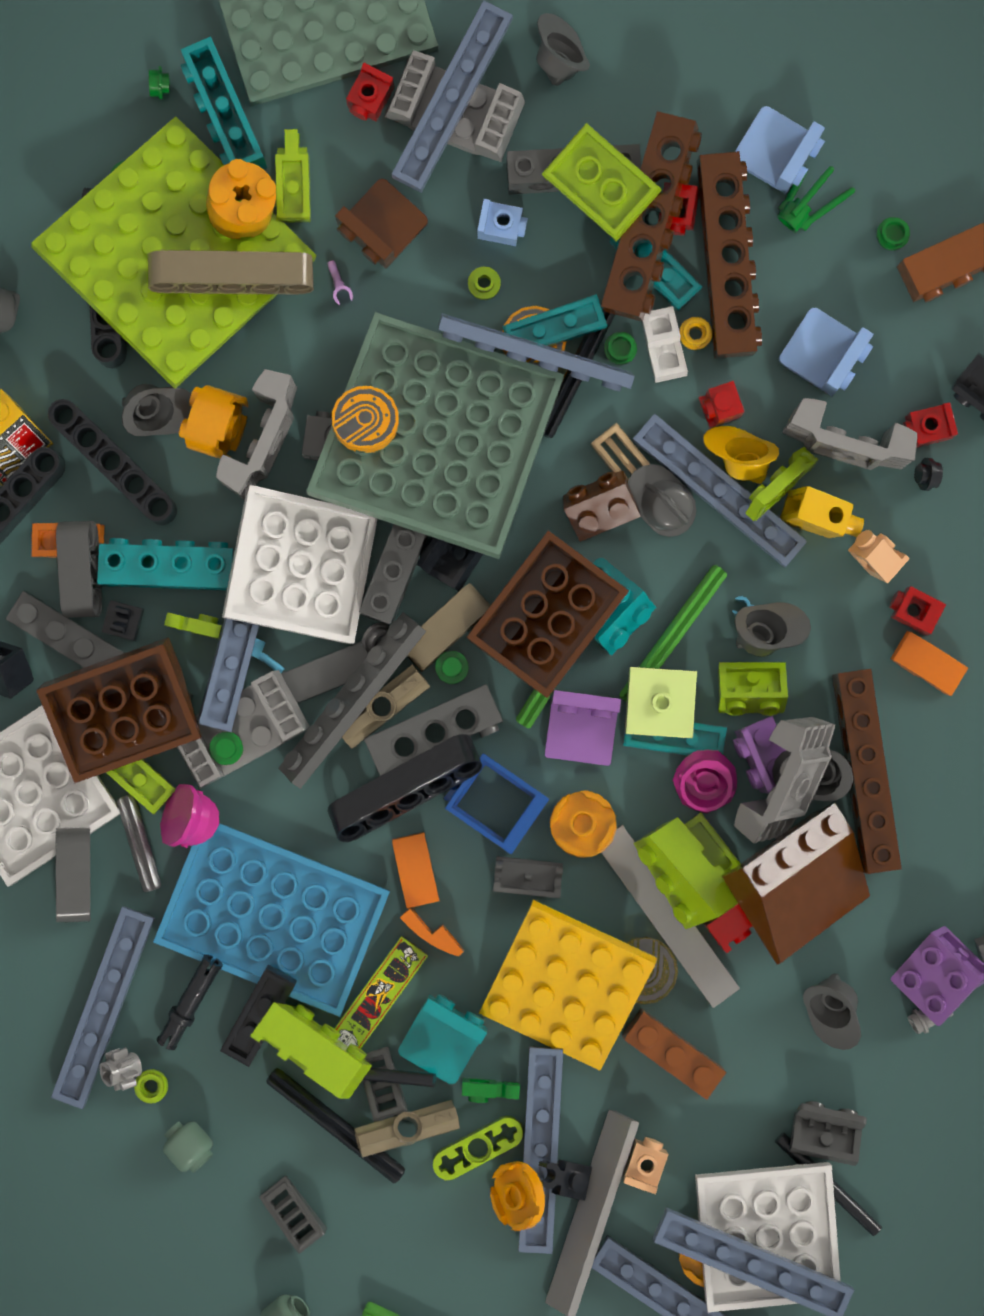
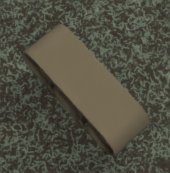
(448, 626)

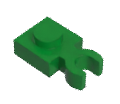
(481, 1089)

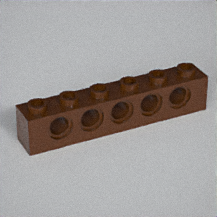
(666, 132)
(711, 171)
(870, 785)

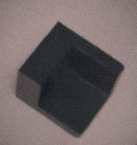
(14, 670)

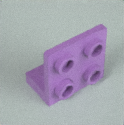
(582, 727)
(759, 751)
(940, 975)

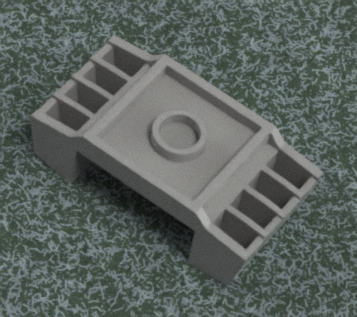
(485, 122)
(276, 391)
(895, 449)
(263, 721)
(800, 776)

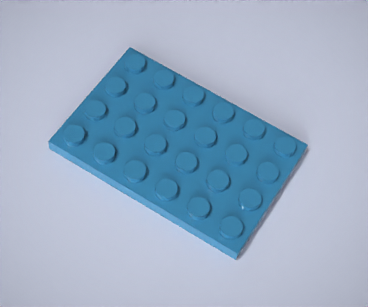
(275, 909)

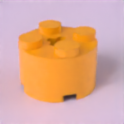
(244, 182)
(214, 421)

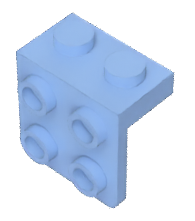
(779, 148)
(825, 351)

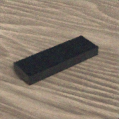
(271, 988)

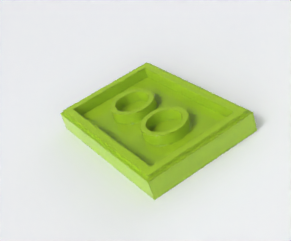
(601, 182)

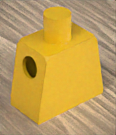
(820, 513)

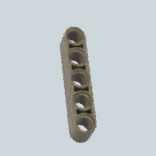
(230, 272)

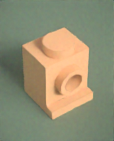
(878, 555)
(635, 1175)

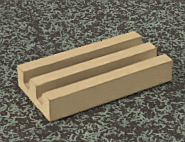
(605, 437)

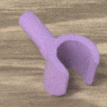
(337, 281)

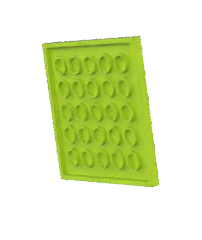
(147, 207)

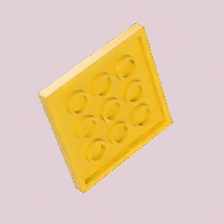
(567, 985)

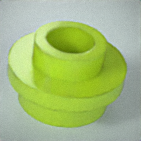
(488, 292)
(142, 1091)

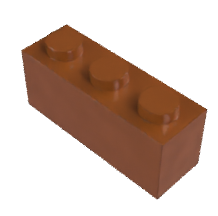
(944, 264)
(673, 1053)

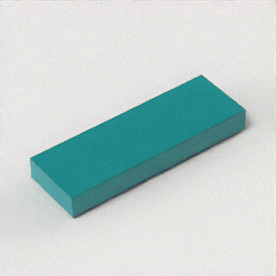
(676, 282)
(561, 323)
(704, 738)

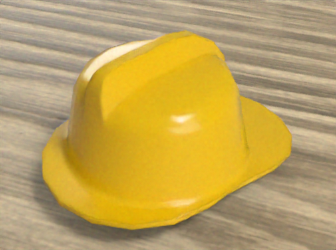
(742, 452)

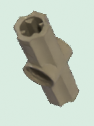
(399, 692)
(385, 1135)

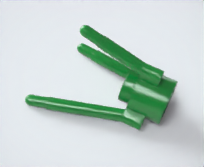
(795, 213)

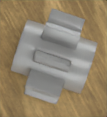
(120, 1069)

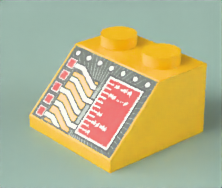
(17, 436)

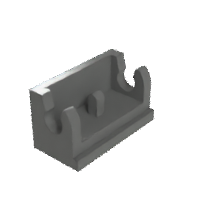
(528, 877)

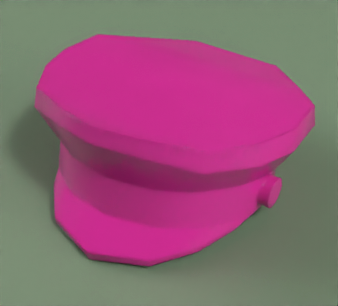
(705, 780)
(188, 817)

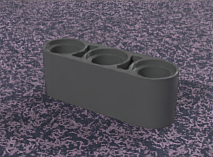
(78, 569)
(72, 875)

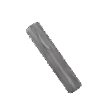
(138, 843)

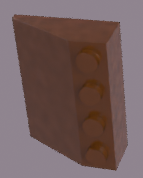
(547, 614)
(120, 710)
(801, 882)

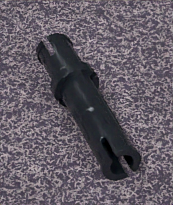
(183, 1014)

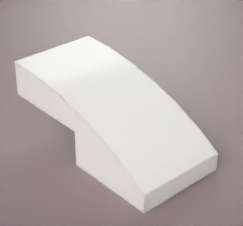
(664, 345)

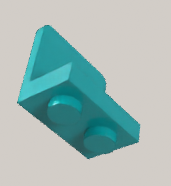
(628, 616)
(442, 1038)

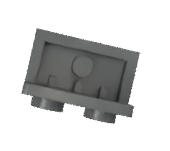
(827, 1133)

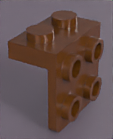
(381, 223)

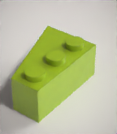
(684, 874)
(313, 1048)

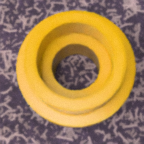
(695, 323)

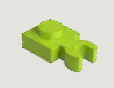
(204, 625)

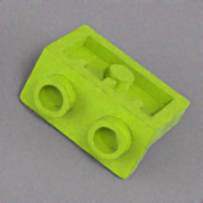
(752, 688)

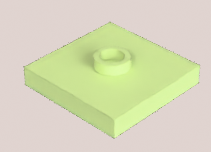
(660, 702)

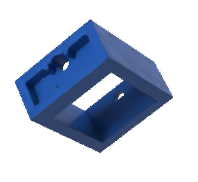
(521, 826)

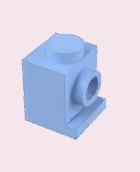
(492, 231)

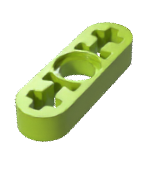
(451, 1151)

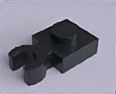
(567, 1178)

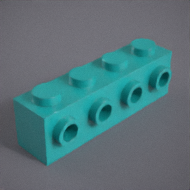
(221, 102)
(164, 566)

